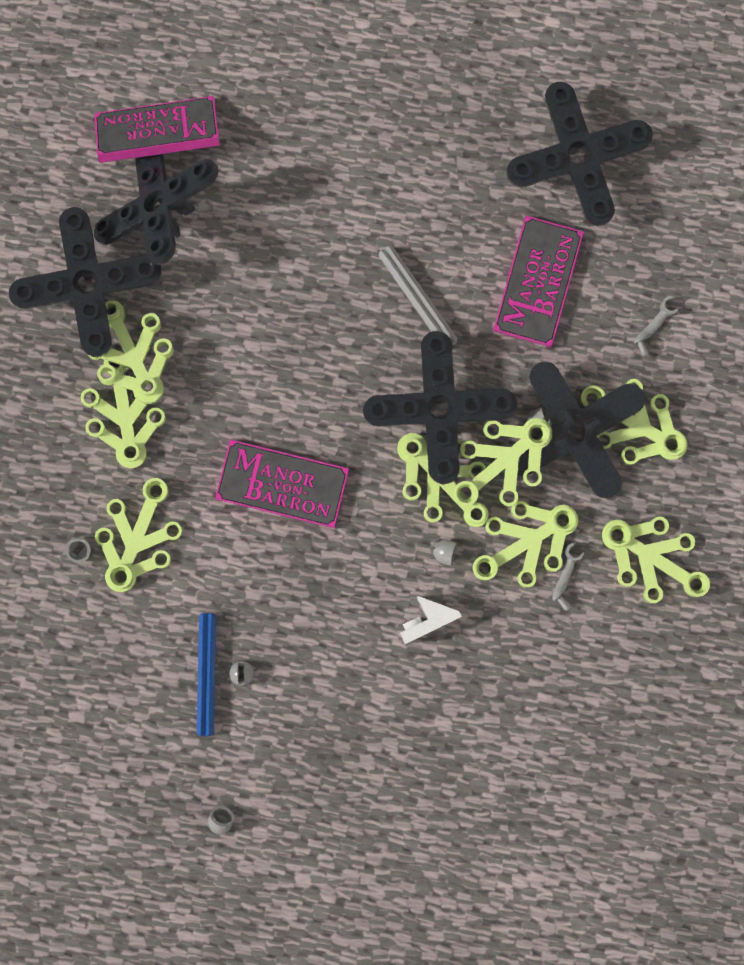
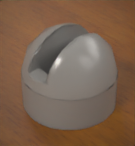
(539, 413)
(444, 551)
(83, 553)
(248, 673)
(220, 820)

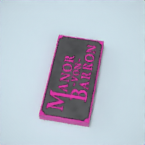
(156, 129)
(538, 281)
(282, 484)

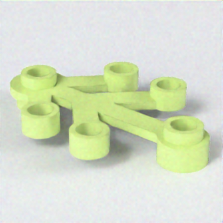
(134, 357)
(124, 417)
(640, 426)
(420, 458)
(506, 459)
(135, 540)
(529, 540)
(650, 556)

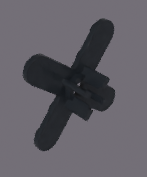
(599, 148)
(153, 188)
(64, 286)
(439, 386)
(595, 417)

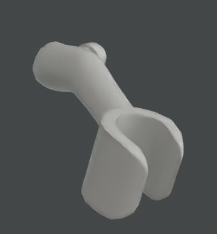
(654, 325)
(565, 577)

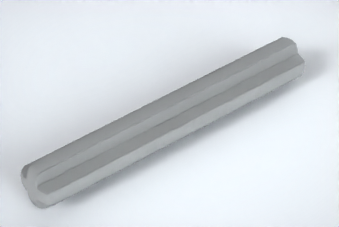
(415, 292)

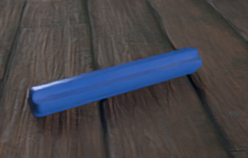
(206, 674)

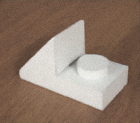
(436, 615)

